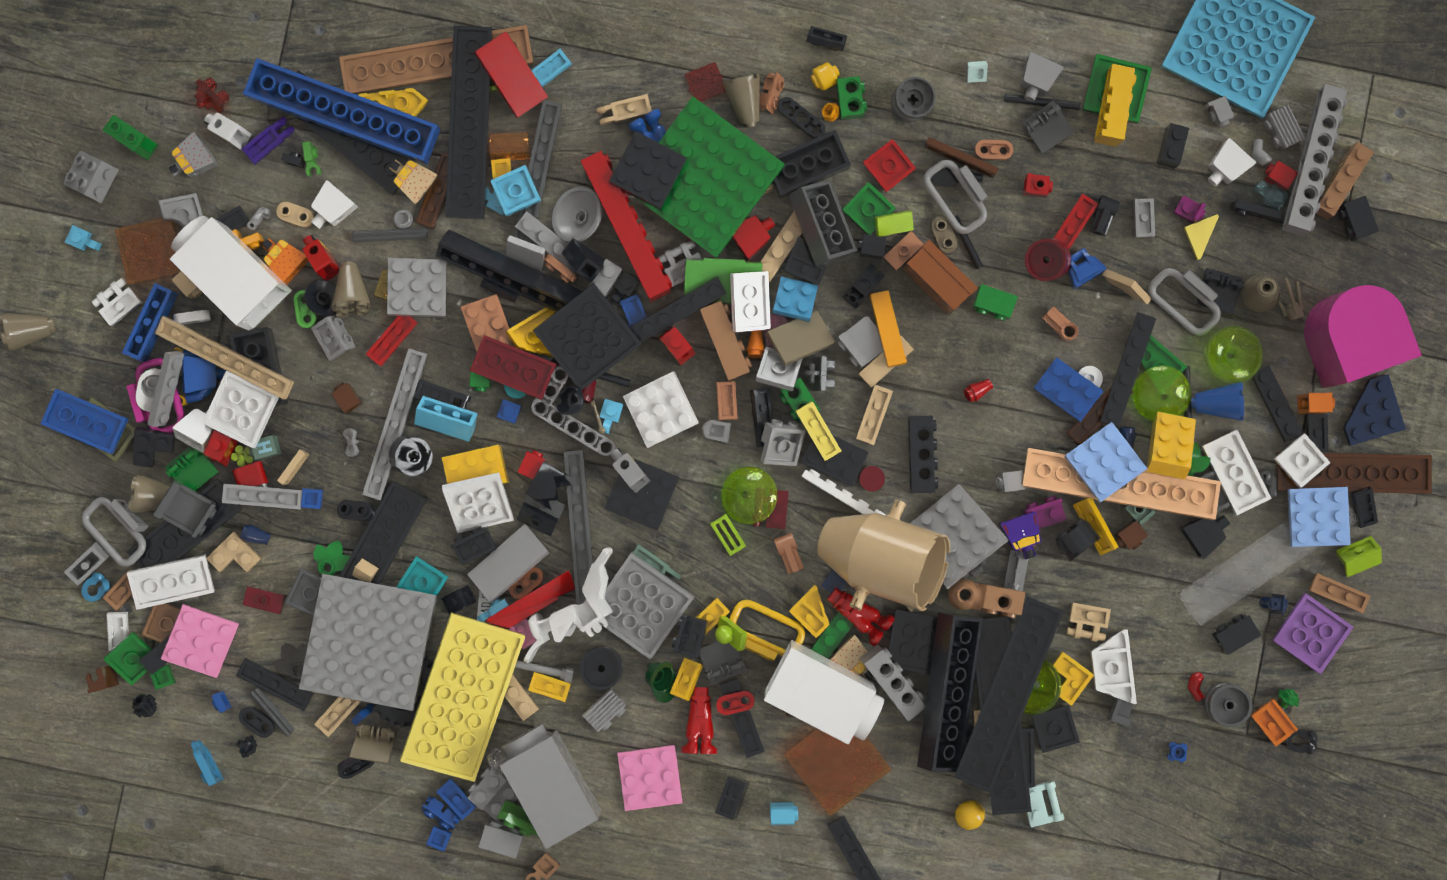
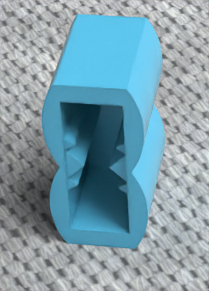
(783, 813)

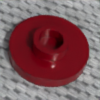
(872, 478)

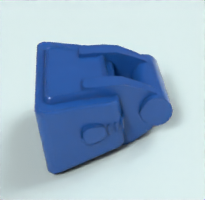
(1086, 270)

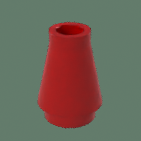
(977, 390)

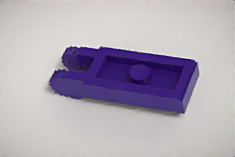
(267, 141)

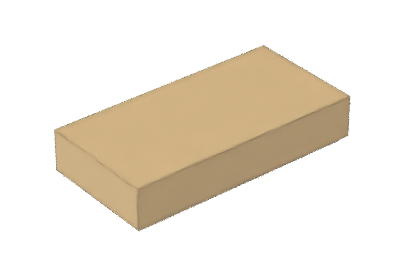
(293, 467)

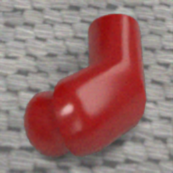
(1194, 684)

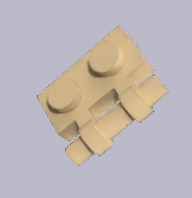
(1088, 615)

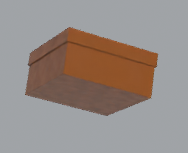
(939, 278)

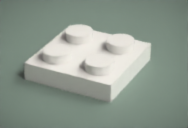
(1302, 460)

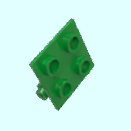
(191, 468)

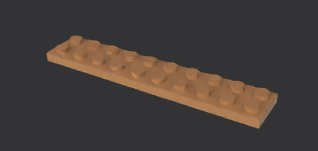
(413, 63)

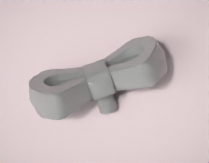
(350, 435)

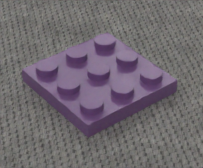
(1312, 633)

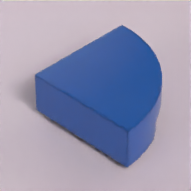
(362, 714)

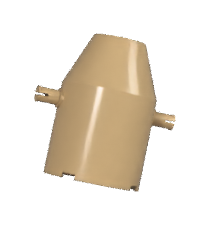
(886, 557)

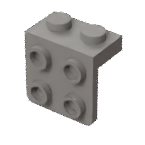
(90, 176)
(861, 342)

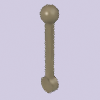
(601, 430)

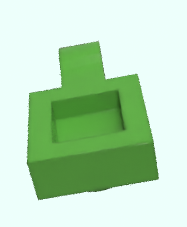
(310, 155)

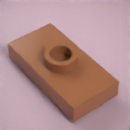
(903, 251)
(726, 400)

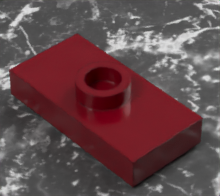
(264, 600)

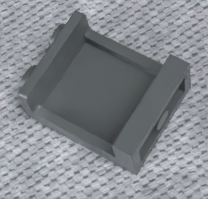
(185, 509)

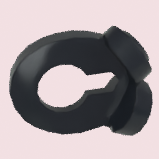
(1308, 748)

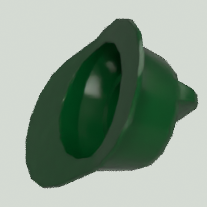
(661, 680)

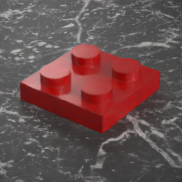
(889, 165)

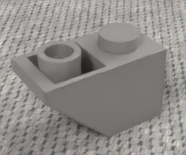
(1009, 481)

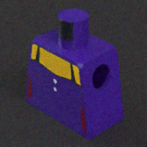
(1022, 533)

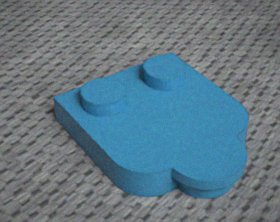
(206, 763)

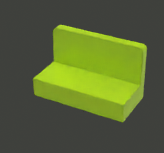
(1360, 556)

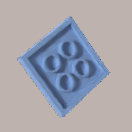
(1105, 462)
(1318, 516)

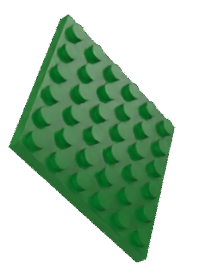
(719, 180)

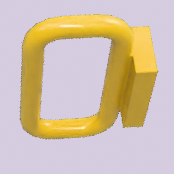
(762, 647)

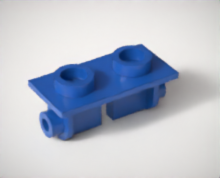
(445, 819)

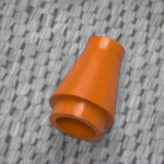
(755, 345)

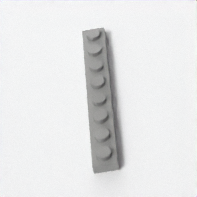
(395, 422)

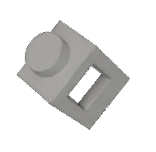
(1219, 112)

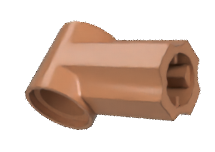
(1059, 322)
(787, 549)

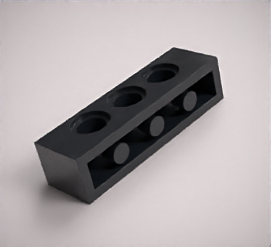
(917, 484)

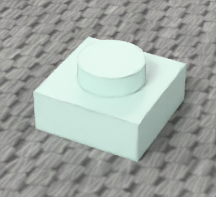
(977, 71)

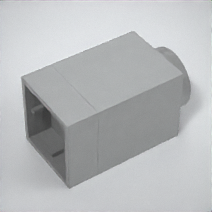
(548, 785)

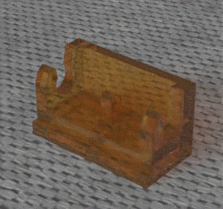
(509, 145)

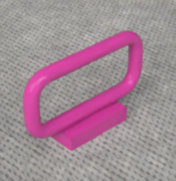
(143, 416)

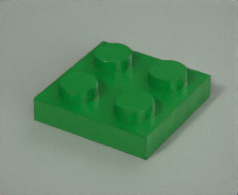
(866, 206)
(126, 657)

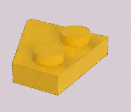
(811, 612)

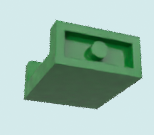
(130, 137)

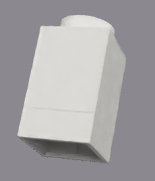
(227, 271)
(824, 694)

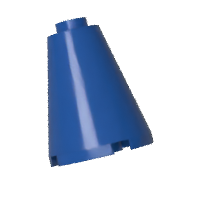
(1221, 402)

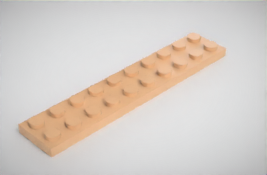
(1148, 490)

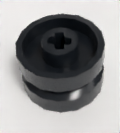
(601, 656)

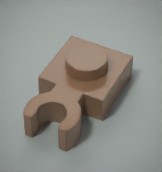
(544, 867)

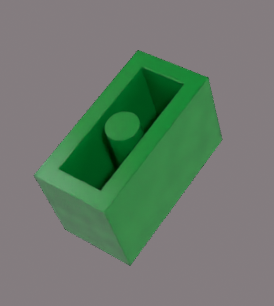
(994, 302)

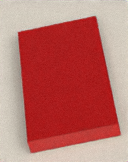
(511, 74)

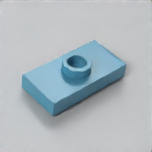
(551, 67)

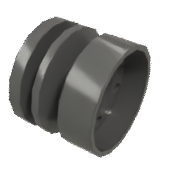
(920, 92)

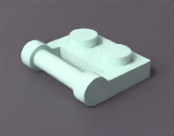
(1039, 813)

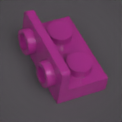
(1047, 513)

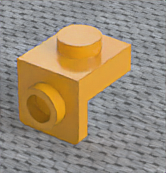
(252, 241)

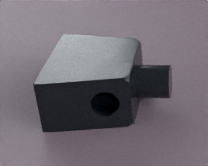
(1205, 534)

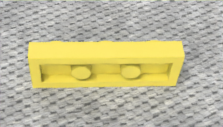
(818, 431)

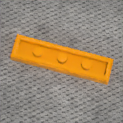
(887, 329)

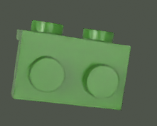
(516, 817)

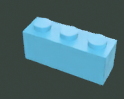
(445, 418)

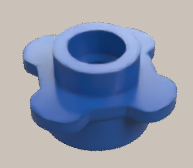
(1181, 756)

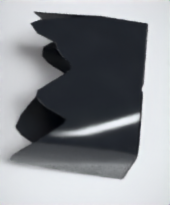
(545, 483)

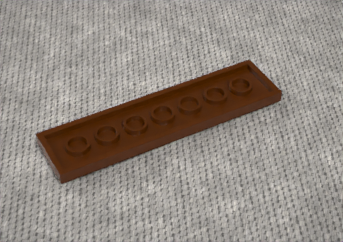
(1380, 471)

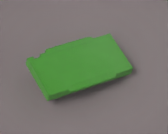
(701, 271)

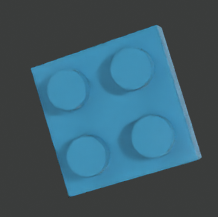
(795, 299)

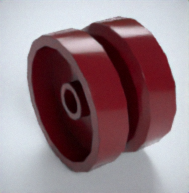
(1059, 259)

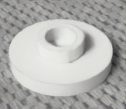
(1092, 374)

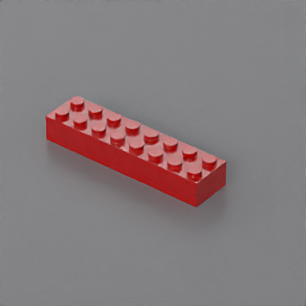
(629, 232)

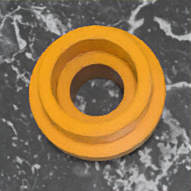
(831, 112)

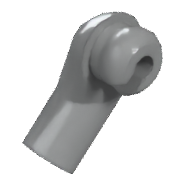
(258, 217)

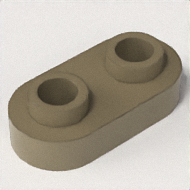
(944, 234)

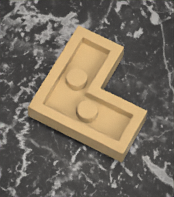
(234, 549)

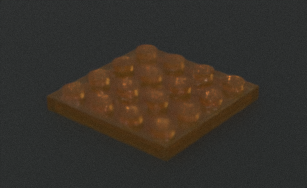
(835, 769)

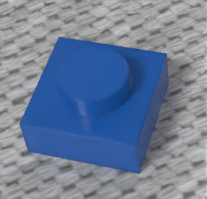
(509, 411)
(312, 498)
(221, 702)
(439, 838)

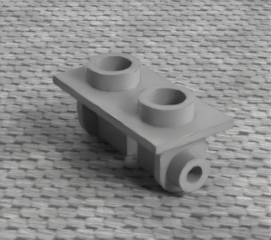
(1015, 571)

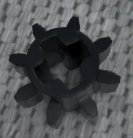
(144, 705)

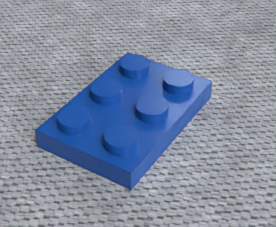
(1068, 389)

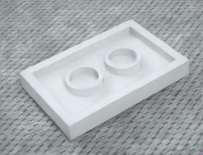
(750, 301)

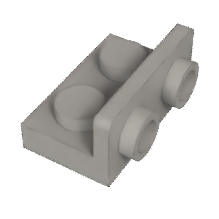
(333, 337)

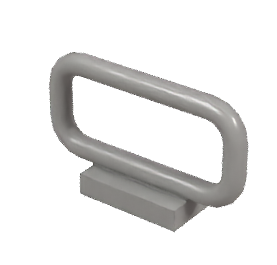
(970, 186)
(1196, 287)
(130, 520)

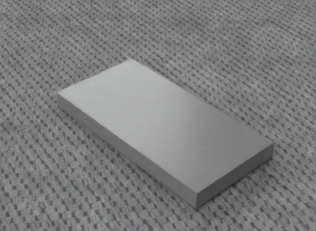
(508, 563)

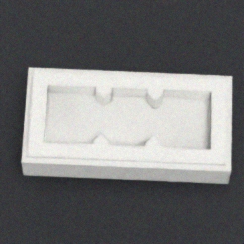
(117, 628)

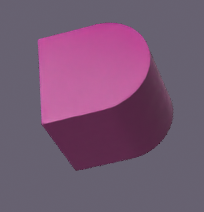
(1358, 335)

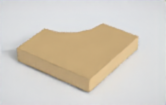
(1127, 285)

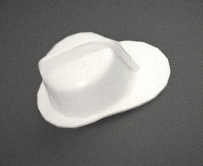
(146, 388)

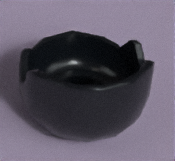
(571, 401)

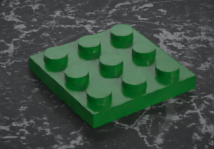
(1097, 83)

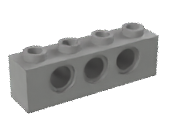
(873, 661)

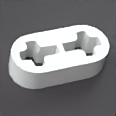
(192, 317)

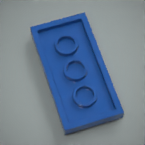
(84, 421)

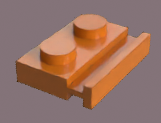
(1274, 722)

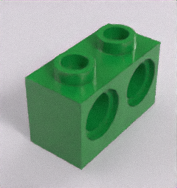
(846, 98)
(803, 398)

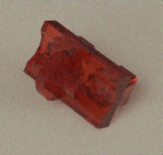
(206, 96)

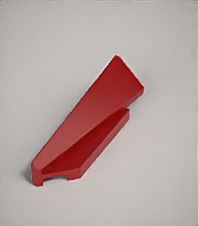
(533, 602)

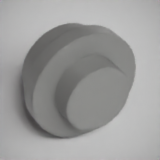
(403, 219)

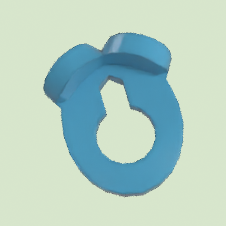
(93, 580)

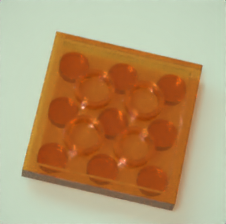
(147, 250)

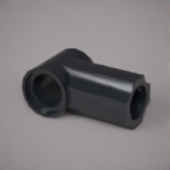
(1105, 212)

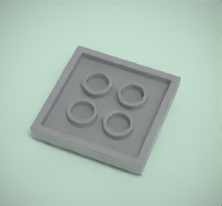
(416, 287)

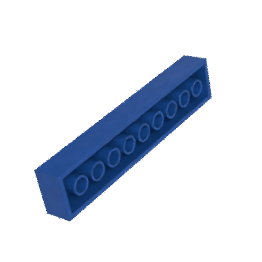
(341, 111)

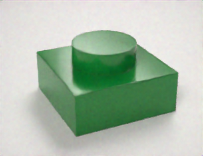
(163, 677)

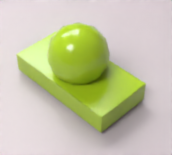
(730, 633)

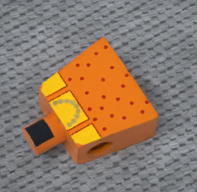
(284, 259)

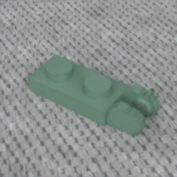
(654, 561)

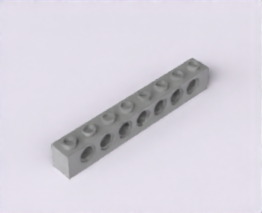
(1294, 221)

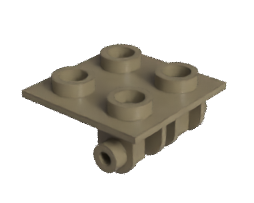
(373, 743)

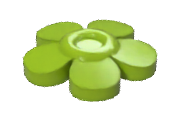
(243, 455)

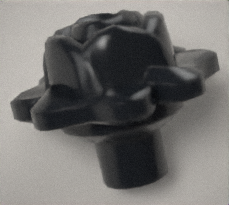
(247, 746)

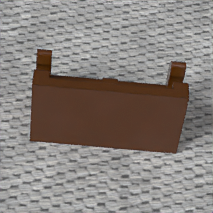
(106, 678)

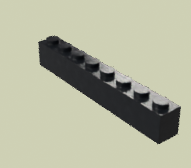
(505, 271)

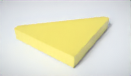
(1199, 234)

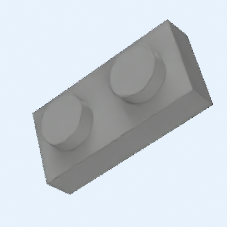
(1144, 218)

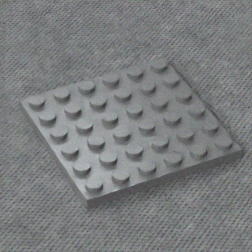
(368, 642)

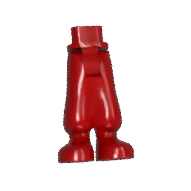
(861, 618)
(699, 723)

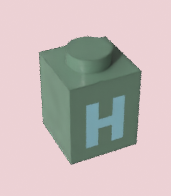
(266, 448)

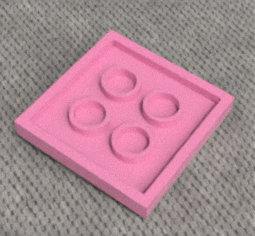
(199, 641)
(650, 777)

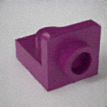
(1190, 210)

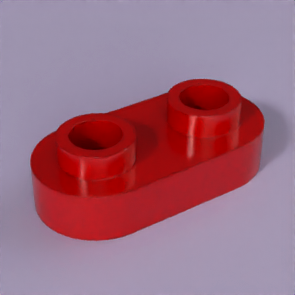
(735, 702)

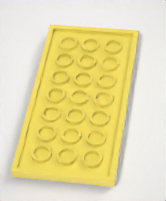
(462, 697)

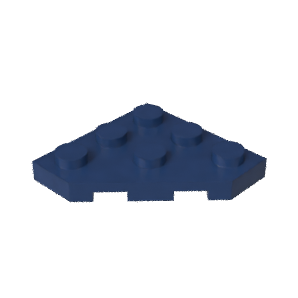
(1374, 413)

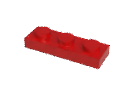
(1076, 220)
(391, 339)

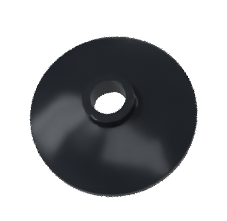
(323, 290)

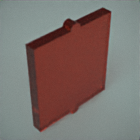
(705, 82)

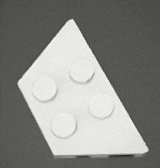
(1113, 667)

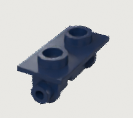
(1277, 603)

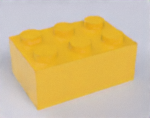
(1171, 445)
(475, 464)

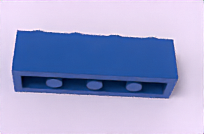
(143, 334)

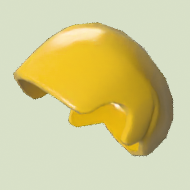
(970, 814)

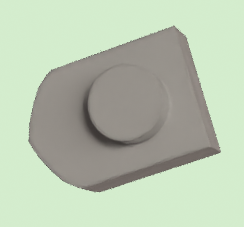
(716, 430)

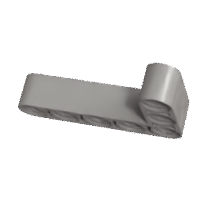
(567, 419)

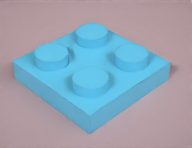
(515, 190)

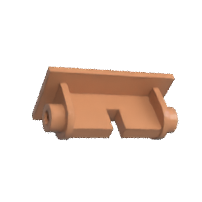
(774, 85)

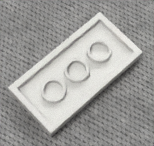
(1236, 472)
(170, 581)

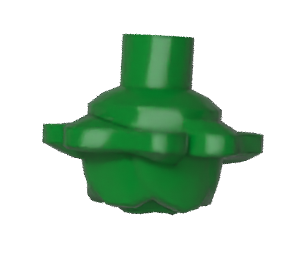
(1288, 697)

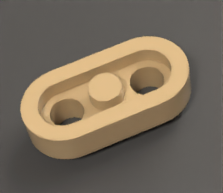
(294, 214)

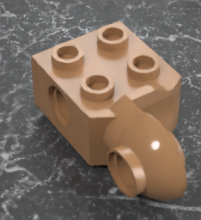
(986, 597)

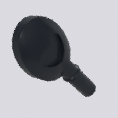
(947, 178)

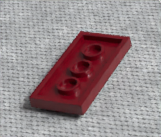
(512, 367)

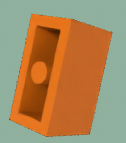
(1315, 403)

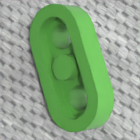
(302, 311)

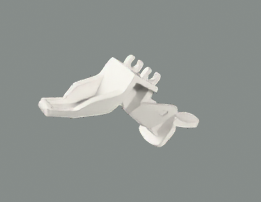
(584, 616)

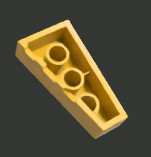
(1115, 105)

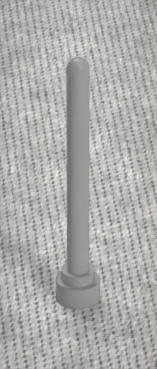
(565, 674)

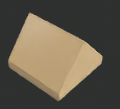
(365, 571)

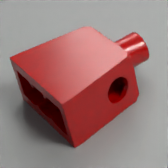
(753, 235)
(320, 258)
(677, 345)
(220, 448)

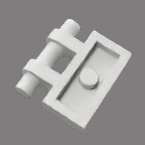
(120, 305)

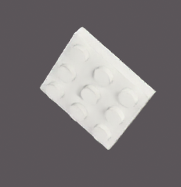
(240, 409)
(660, 409)
(478, 502)

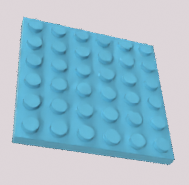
(1239, 49)

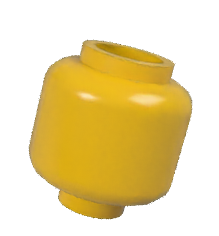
(825, 76)

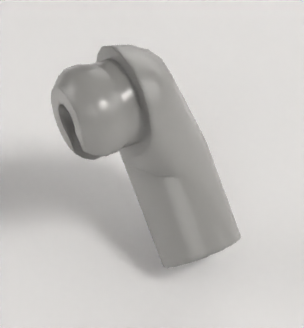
(1259, 155)

